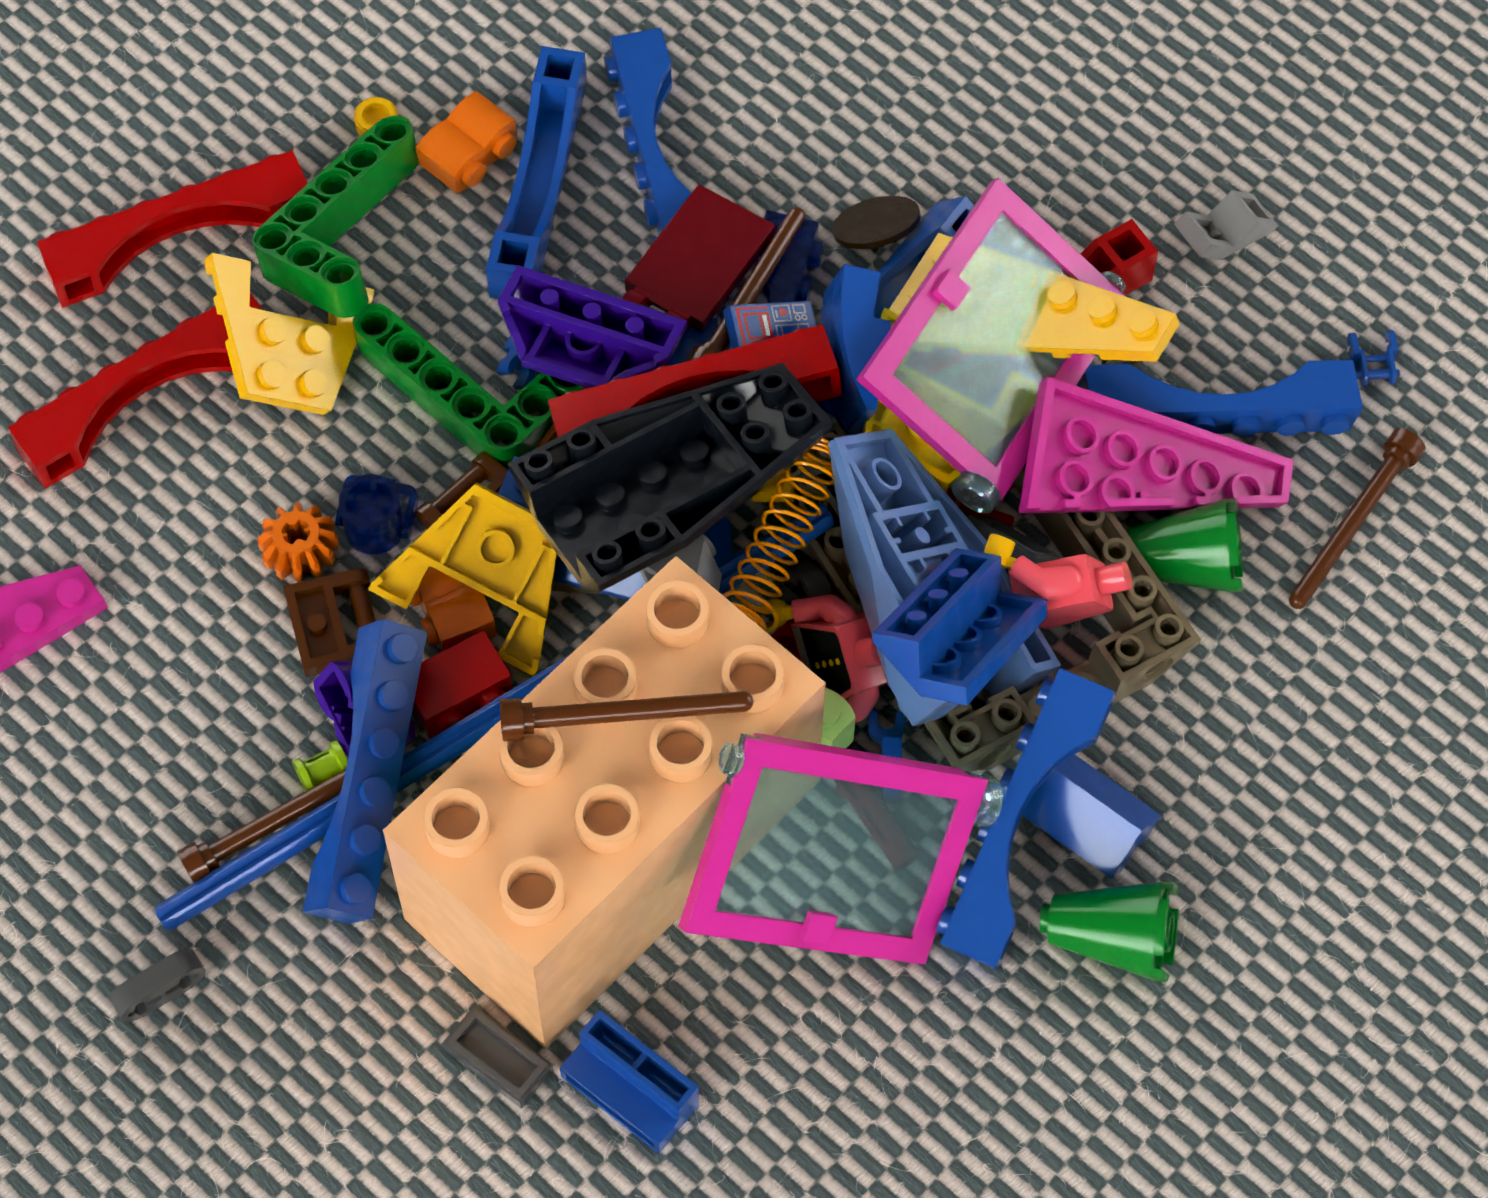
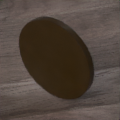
(876, 222)

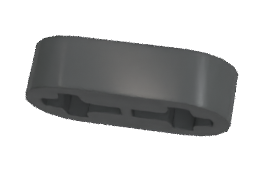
(805, 579)
(157, 985)

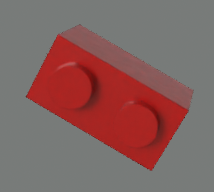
(459, 683)

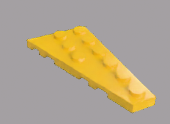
(1078, 318)

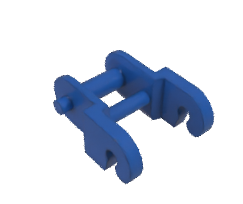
(1359, 359)

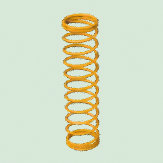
(812, 461)

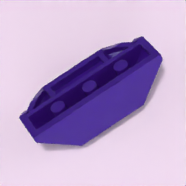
(582, 331)

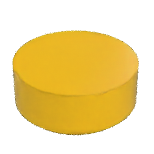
(372, 111)

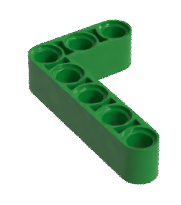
(297, 238)
(462, 394)

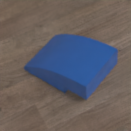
(853, 338)

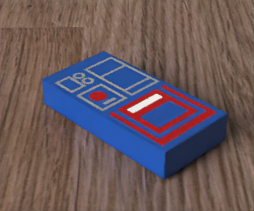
(766, 320)

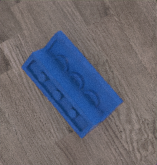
(958, 628)

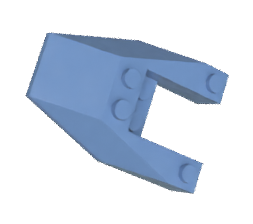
(894, 536)

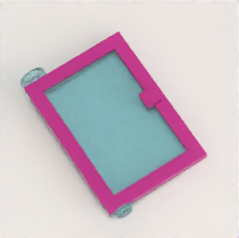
(959, 349)
(834, 848)

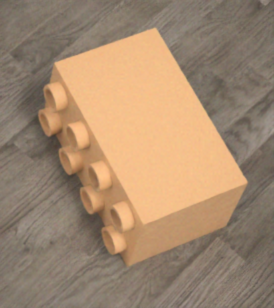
(579, 845)

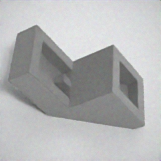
(1228, 227)

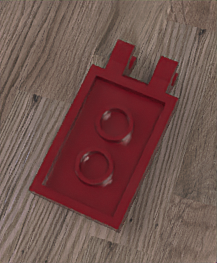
(699, 258)

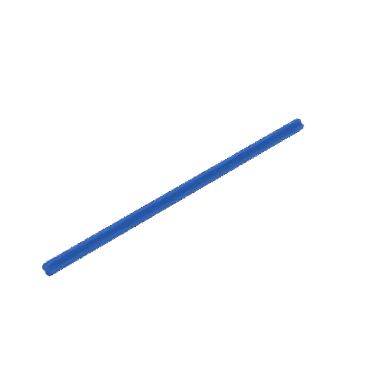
(416, 763)

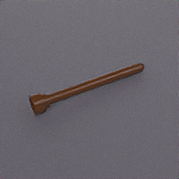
(756, 279)
(1401, 451)
(522, 718)
(205, 857)

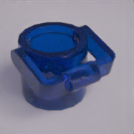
(373, 512)

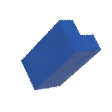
(1091, 815)
(630, 1082)

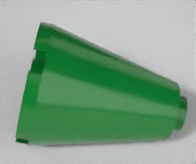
(1195, 546)
(1117, 926)

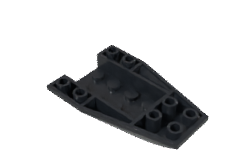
(664, 471)

